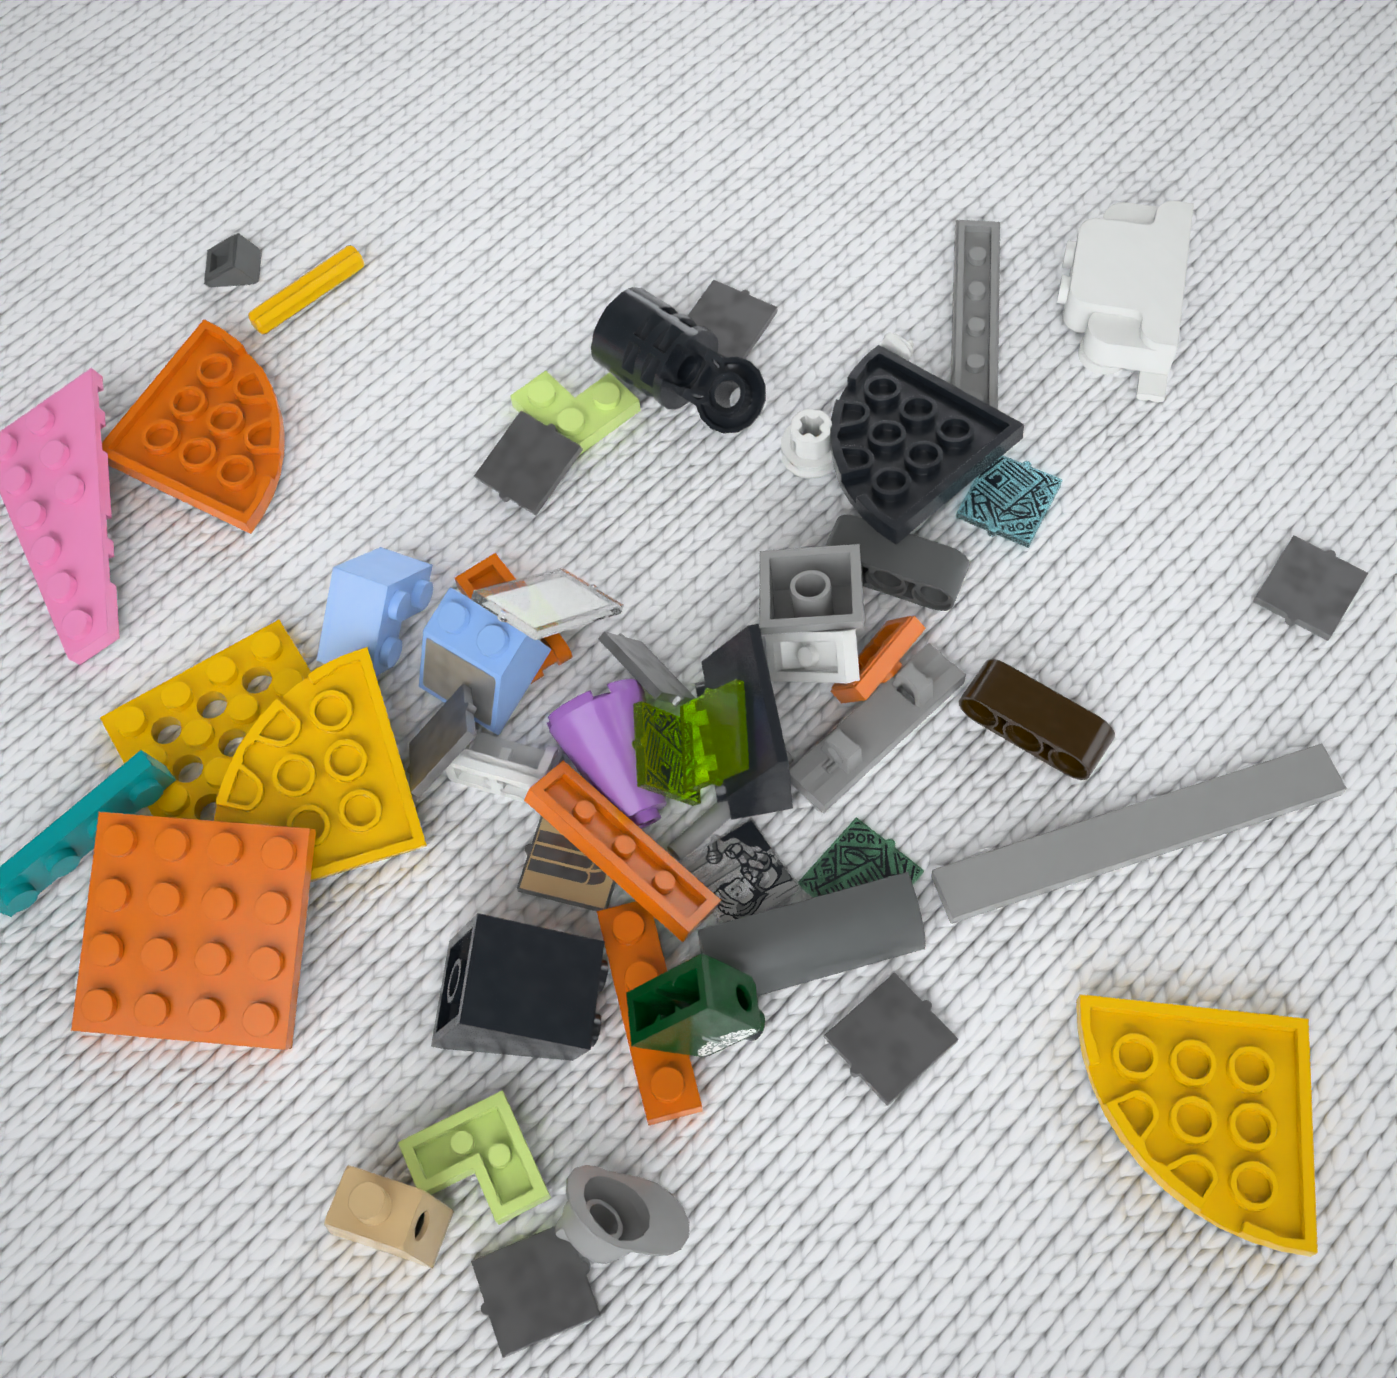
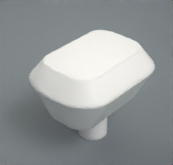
(898, 345)

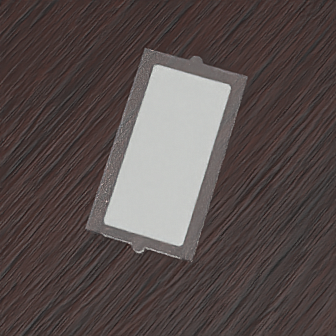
(547, 603)

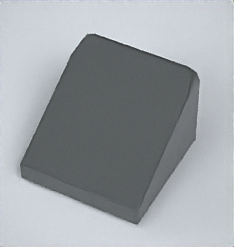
(232, 263)

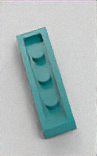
(73, 834)

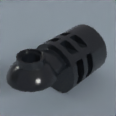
(676, 361)

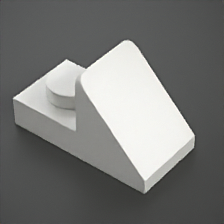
(813, 656)

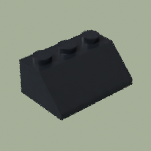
(767, 781)

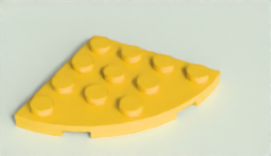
(327, 765)
(1211, 1110)

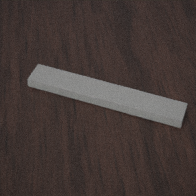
(976, 309)

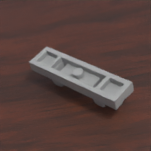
(875, 728)

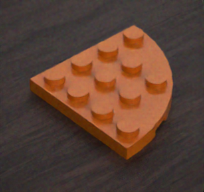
(206, 431)

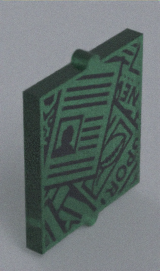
(856, 859)

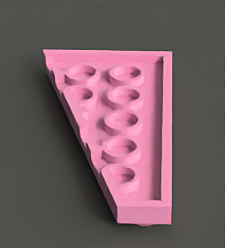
(59, 506)

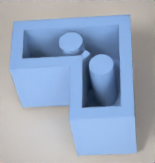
(370, 602)

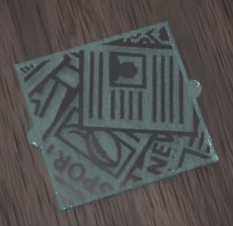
(1010, 500)

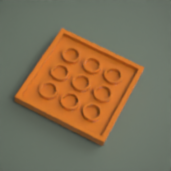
(194, 930)

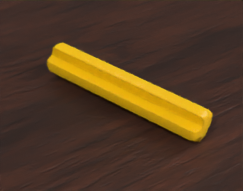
(306, 289)

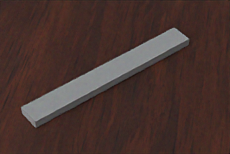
(1136, 833)

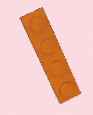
(622, 850)
(634, 958)

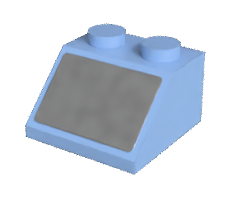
(477, 649)

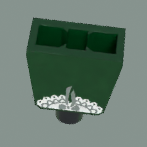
(695, 1009)

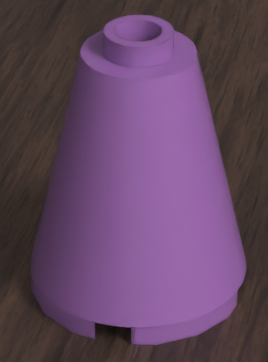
(598, 741)

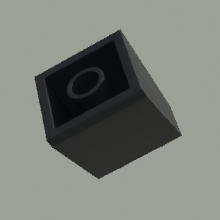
(520, 991)

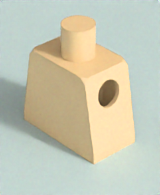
(385, 1215)

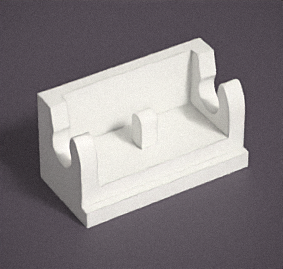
(502, 765)

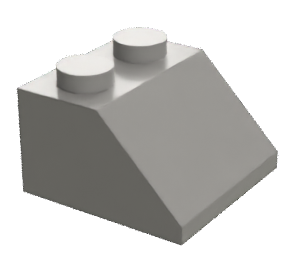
(811, 589)

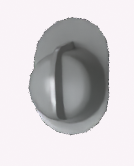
(619, 1215)

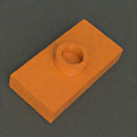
(880, 658)

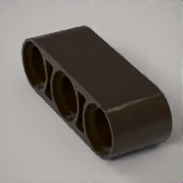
(1037, 719)

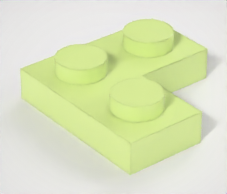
(581, 418)
(482, 1142)

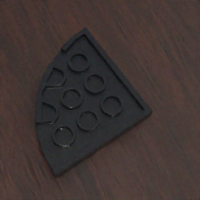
(910, 441)

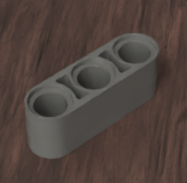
(910, 570)

